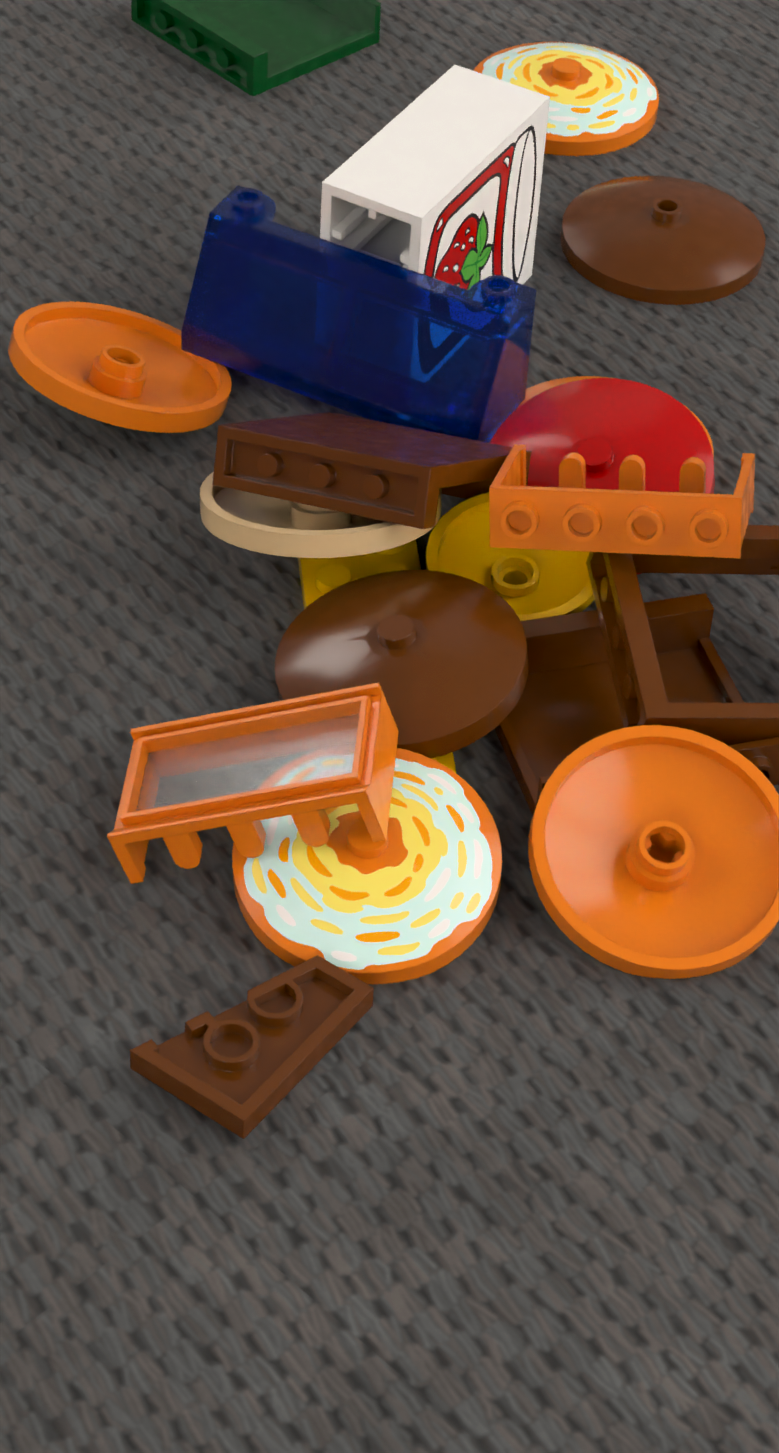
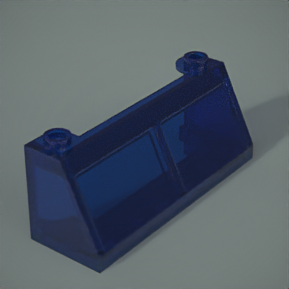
(356, 325)

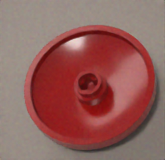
(604, 425)

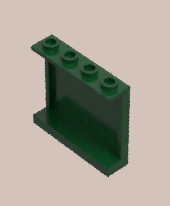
(262, 40)

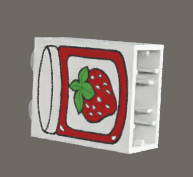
(447, 183)

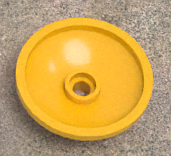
(528, 579)

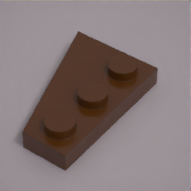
(259, 1050)

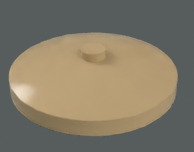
(295, 528)

